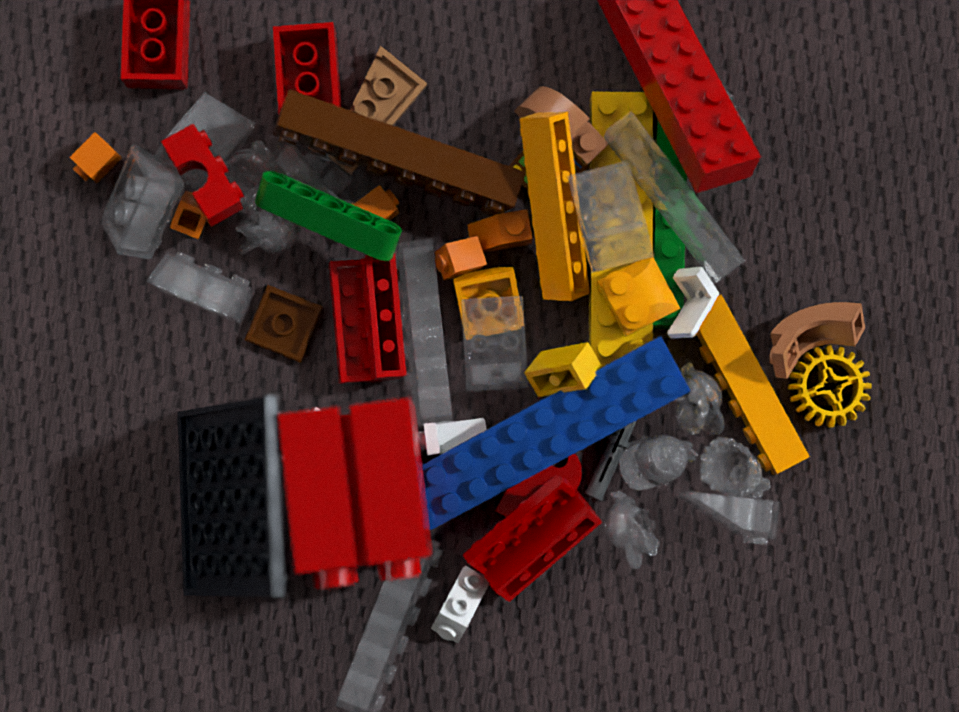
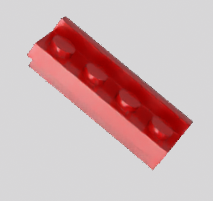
(367, 320)
(533, 537)

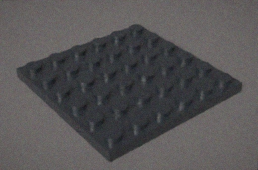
(231, 499)

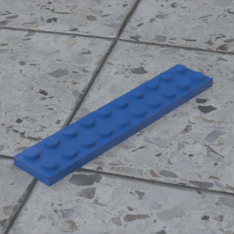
(551, 431)

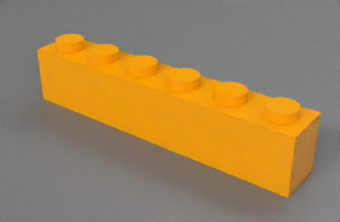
(554, 218)
(749, 390)

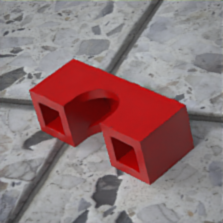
(190, 151)

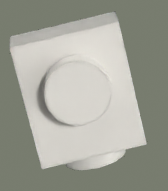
(700, 298)
(444, 436)
(460, 604)

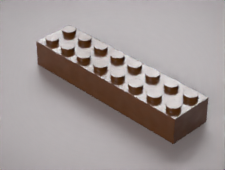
(397, 153)

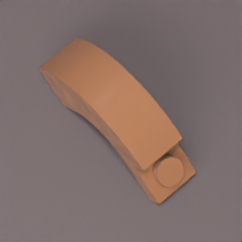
(585, 139)
(812, 327)

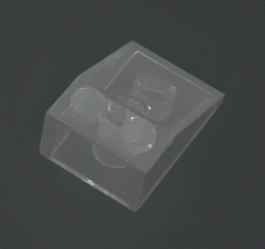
(745, 517)

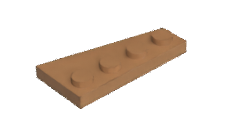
(385, 92)

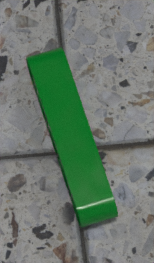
(327, 215)

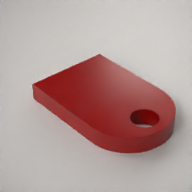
(515, 495)

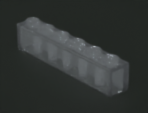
(673, 198)
(423, 332)
(385, 638)

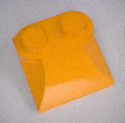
(486, 284)
(638, 295)

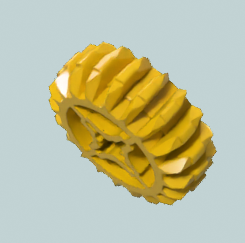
(835, 399)

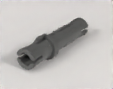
(597, 489)

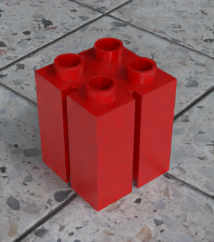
(356, 491)

